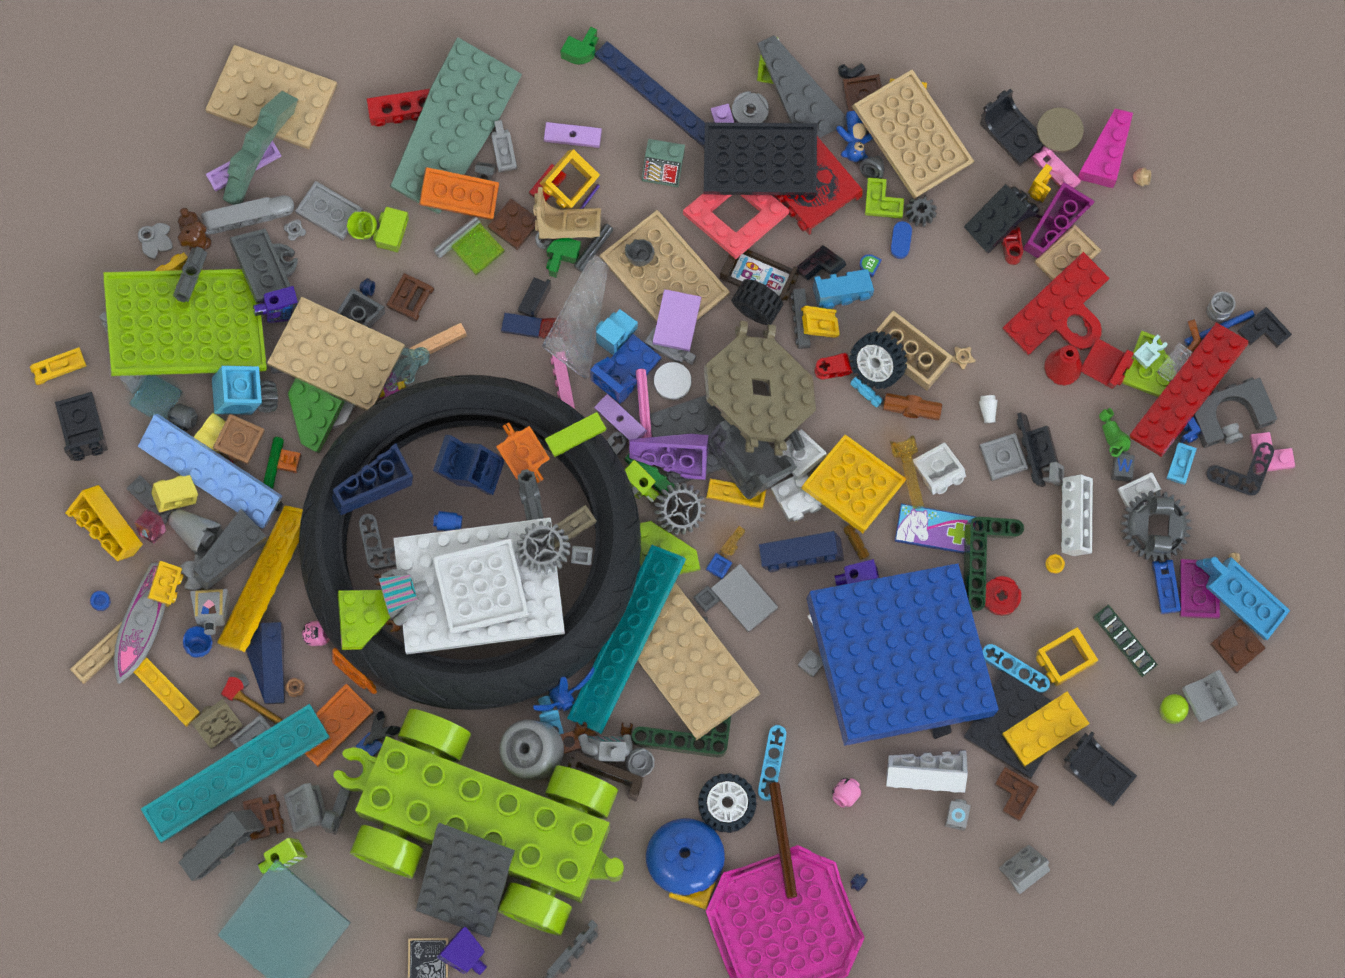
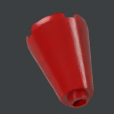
(1063, 365)

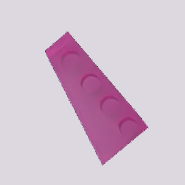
(1106, 156)

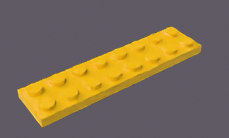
(263, 581)

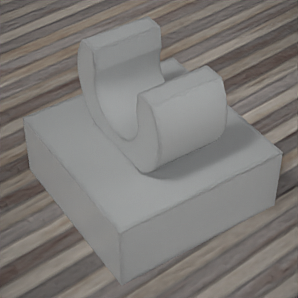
(1056, 473)

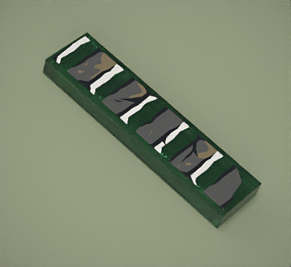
(1125, 640)

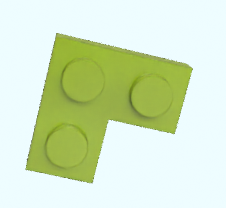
(880, 205)

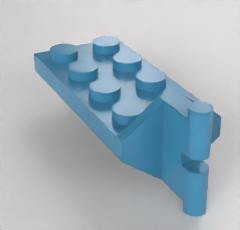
(1244, 595)

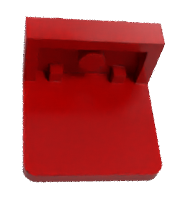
(1107, 364)

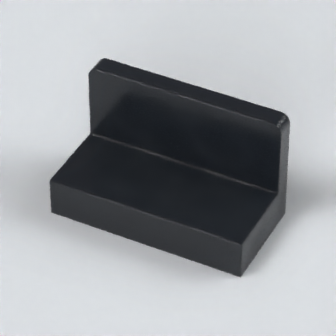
(534, 297)

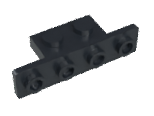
(1039, 448)

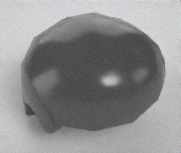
(639, 252)

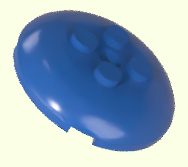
(687, 874)

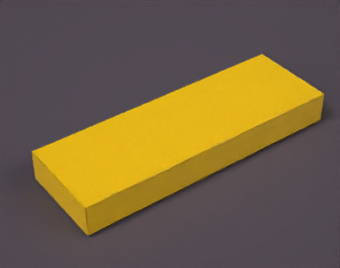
(730, 493)

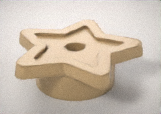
(966, 352)

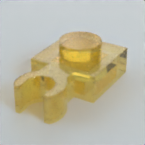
(730, 546)

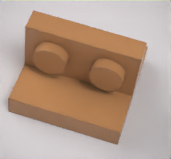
(238, 439)

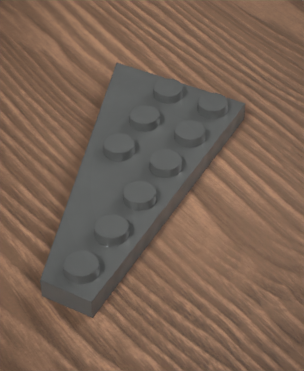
(798, 91)
(563, 963)

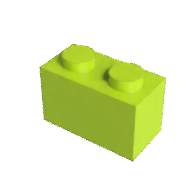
(391, 229)

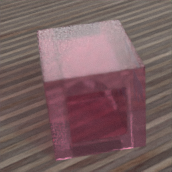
(150, 526)

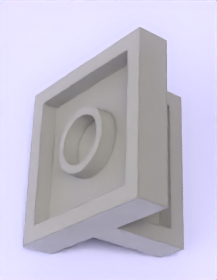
(305, 807)

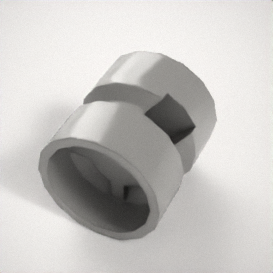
(1220, 307)

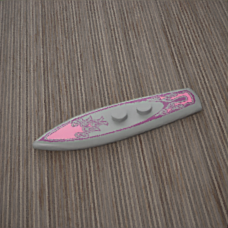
(137, 628)

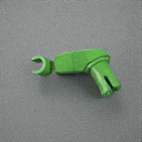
(1115, 437)

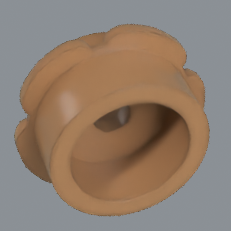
(294, 692)

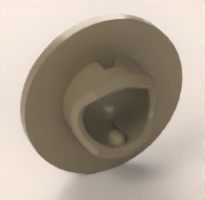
(1060, 129)

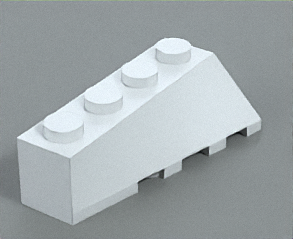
(928, 772)

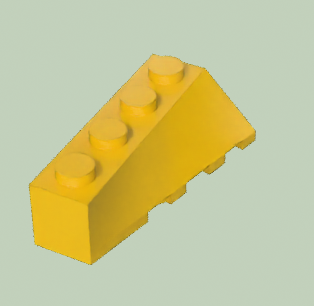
(104, 522)

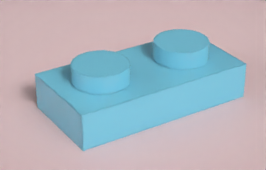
(1181, 463)

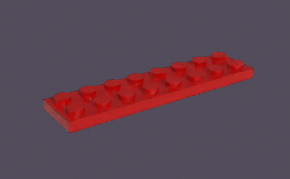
(1188, 389)

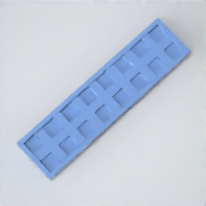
(209, 470)

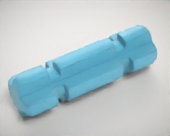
(867, 392)

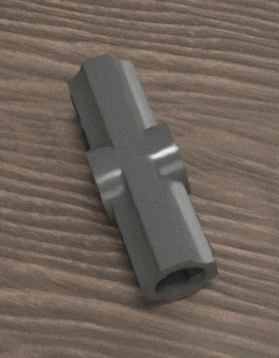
(187, 282)

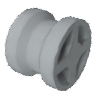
(1232, 433)

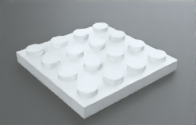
(480, 586)

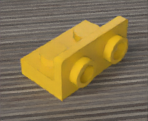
(1039, 188)
(165, 583)

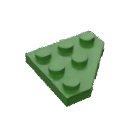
(313, 413)

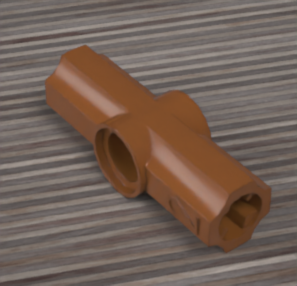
(912, 406)

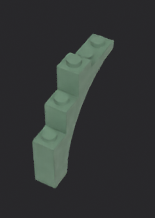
(255, 144)

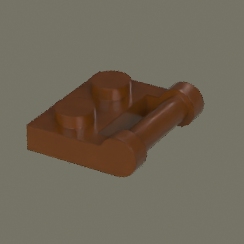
(404, 294)

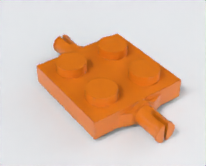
(522, 451)

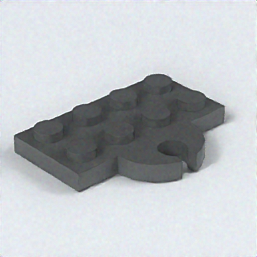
(263, 262)

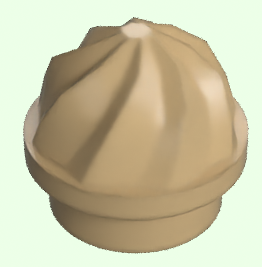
(1142, 176)

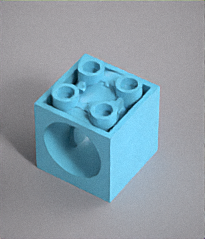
(236, 390)

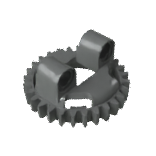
(1137, 524)

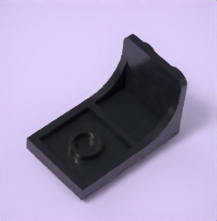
(1010, 128)
(1001, 216)
(81, 426)
(1098, 769)

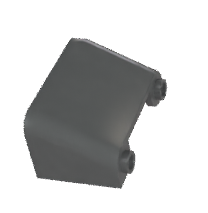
(749, 471)

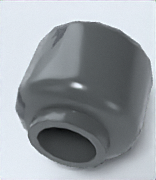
(183, 416)

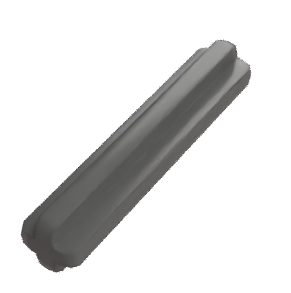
(593, 247)

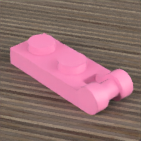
(1059, 172)

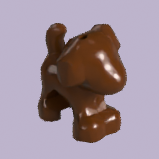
(192, 231)

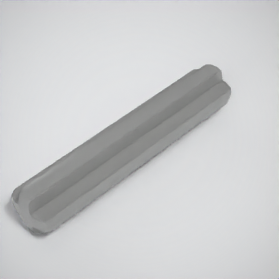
(446, 245)

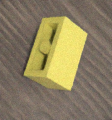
(174, 493)

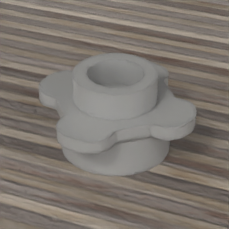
(296, 224)

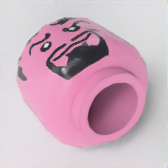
(314, 634)
(846, 792)

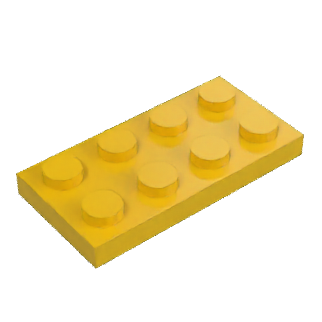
(1045, 729)

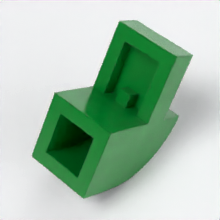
(580, 51)
(562, 250)

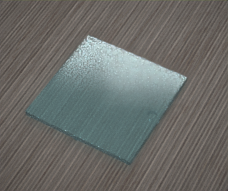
(284, 926)

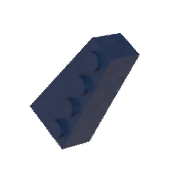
(374, 481)
(801, 551)

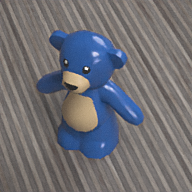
(855, 137)

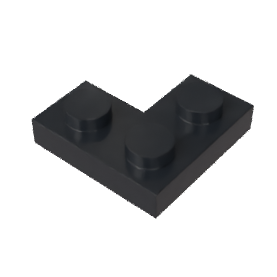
(821, 259)
(1265, 324)

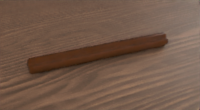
(783, 841)

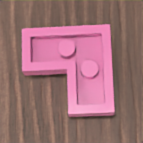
(1281, 459)

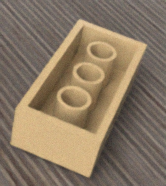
(924, 357)

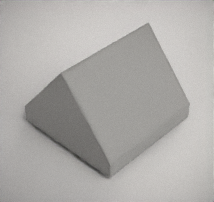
(581, 555)

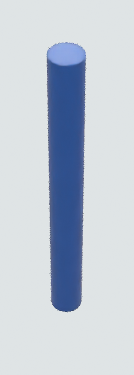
(1227, 324)

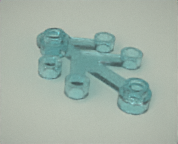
(413, 359)

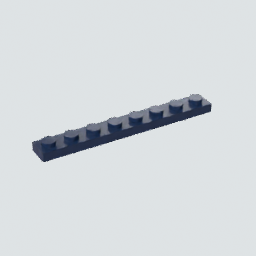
(652, 92)

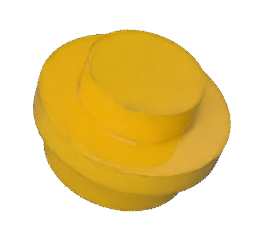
(1055, 563)

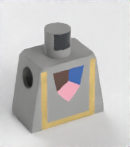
(210, 608)

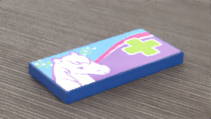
(932, 528)

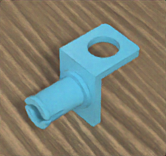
(551, 716)

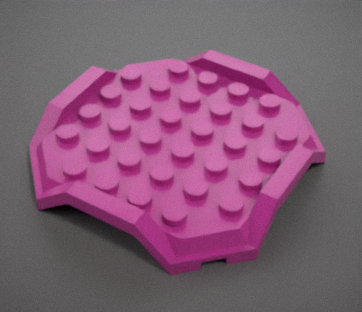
(782, 937)

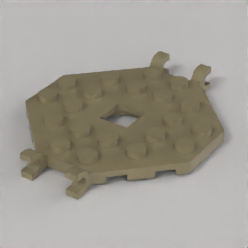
(759, 416)

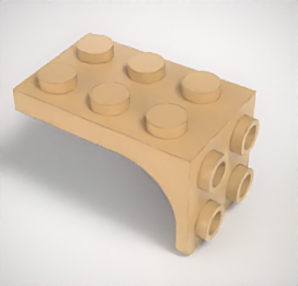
(566, 223)

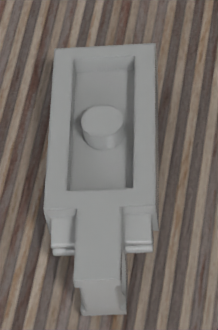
(503, 148)
(671, 353)

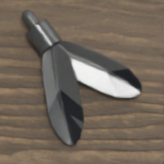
(378, 732)

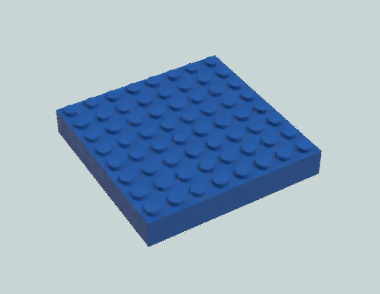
(901, 654)

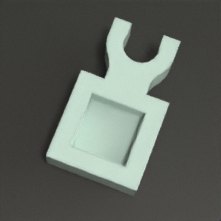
(1148, 353)

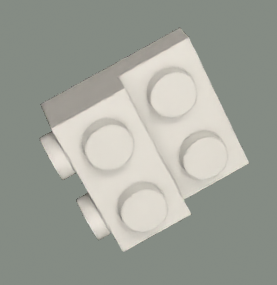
(939, 469)
(794, 500)

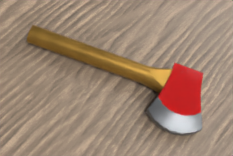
(233, 691)

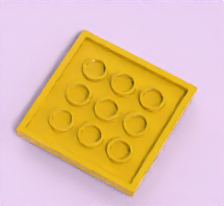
(853, 483)

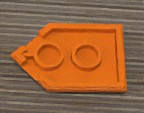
(354, 674)

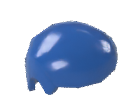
(196, 642)

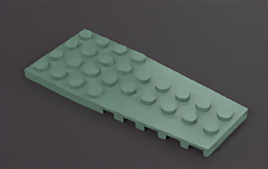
(455, 117)

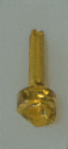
(905, 451)

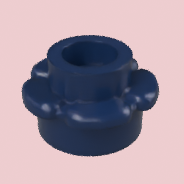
(367, 287)
(858, 882)

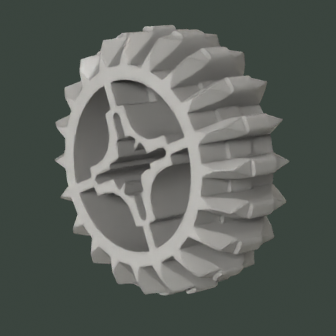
(684, 516)
(549, 552)

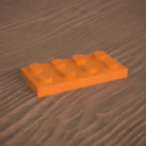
(459, 193)
(340, 719)

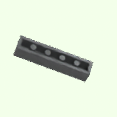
(799, 299)

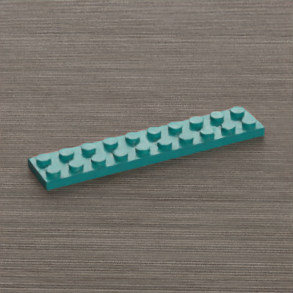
(628, 639)
(235, 773)

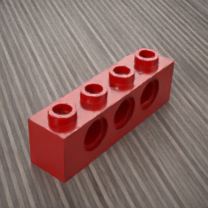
(395, 102)

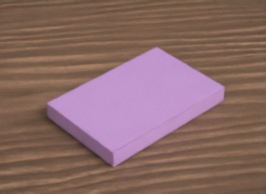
(676, 320)

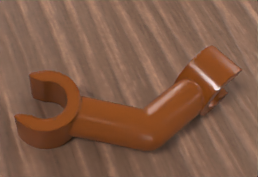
(1195, 335)

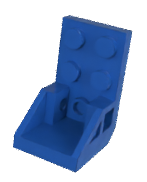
(618, 374)

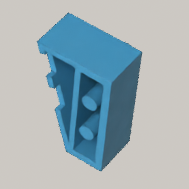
(842, 289)

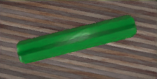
(273, 460)

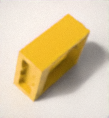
(582, 166)
(1082, 646)

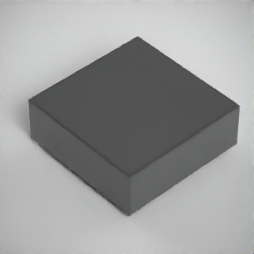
(706, 599)

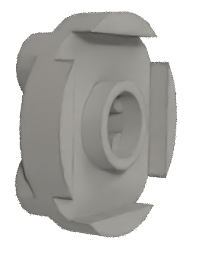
(752, 100)

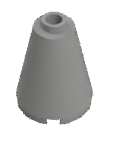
(195, 530)

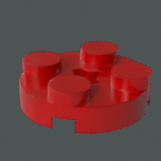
(1010, 590)

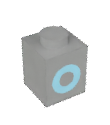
(957, 814)

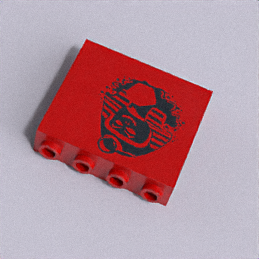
(834, 191)

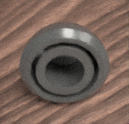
(872, 167)

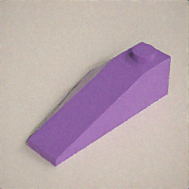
(676, 453)

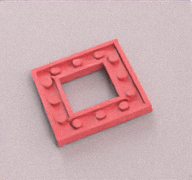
(735, 242)

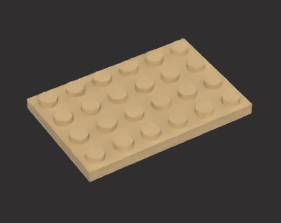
(255, 79)
(913, 134)
(672, 268)
(336, 354)

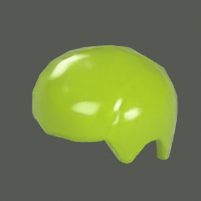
(361, 225)

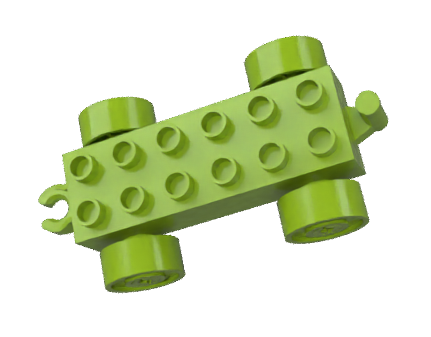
(420, 785)

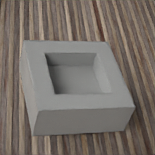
(811, 663)

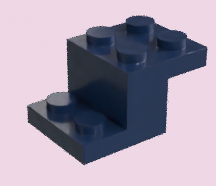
(469, 465)

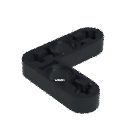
(1250, 476)

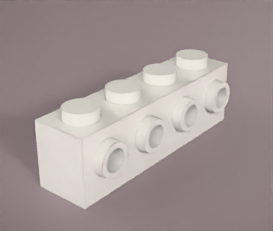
(1077, 515)

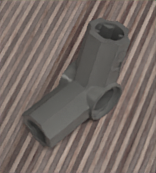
(530, 495)

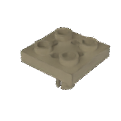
(214, 720)

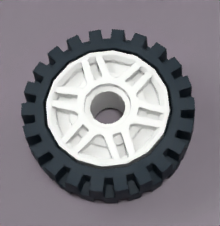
(879, 347)
(729, 787)

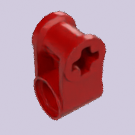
(1010, 243)
(836, 367)

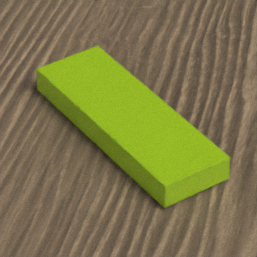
(575, 434)

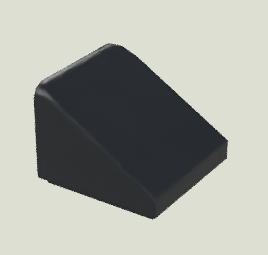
(941, 731)

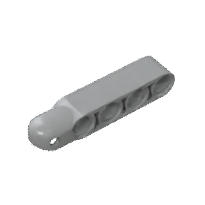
(247, 214)

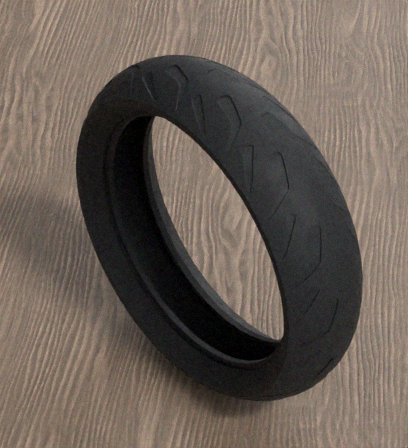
(514, 675)

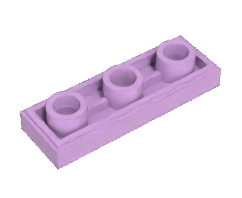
(561, 134)
(614, 412)

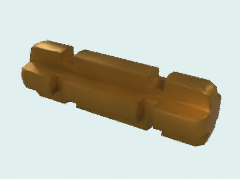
(856, 542)

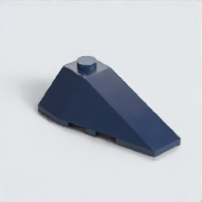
(267, 661)

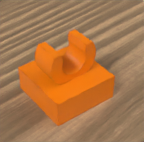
(289, 461)

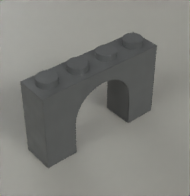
(1250, 394)

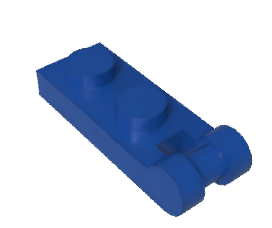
(1166, 587)

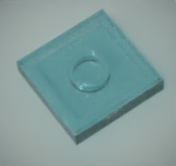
(155, 397)

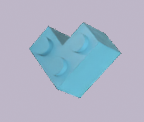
(615, 331)

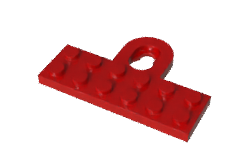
(1057, 303)

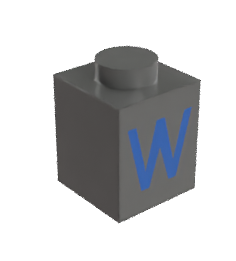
(1123, 467)

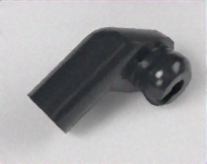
(846, 72)

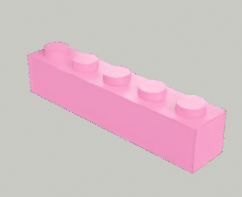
(562, 381)

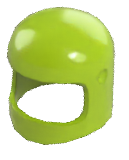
(1174, 709)

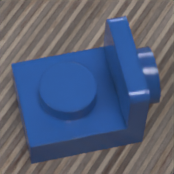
(1193, 431)

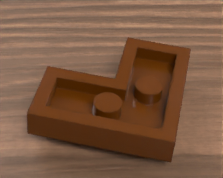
(1021, 792)

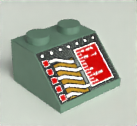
(663, 162)

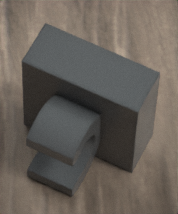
(485, 168)

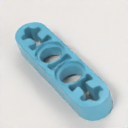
(1014, 670)
(769, 762)

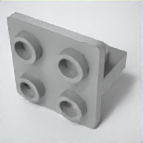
(1025, 868)

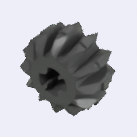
(912, 211)
(269, 396)

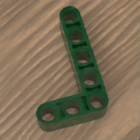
(980, 555)
(688, 747)

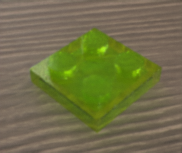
(477, 249)

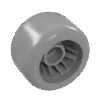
(544, 752)

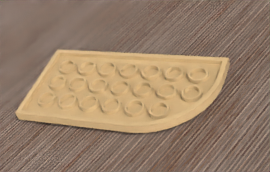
(694, 667)

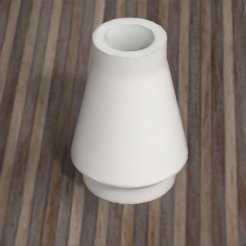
(988, 408)

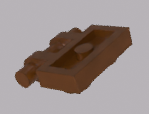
(259, 810)

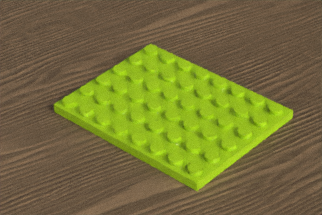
(162, 335)

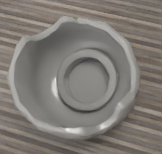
(640, 762)

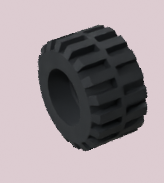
(757, 302)

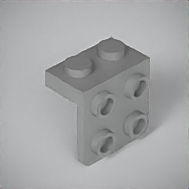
(1209, 696)

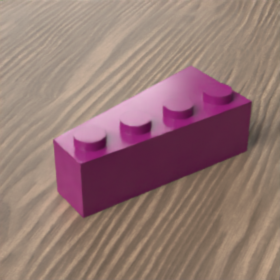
(1061, 213)

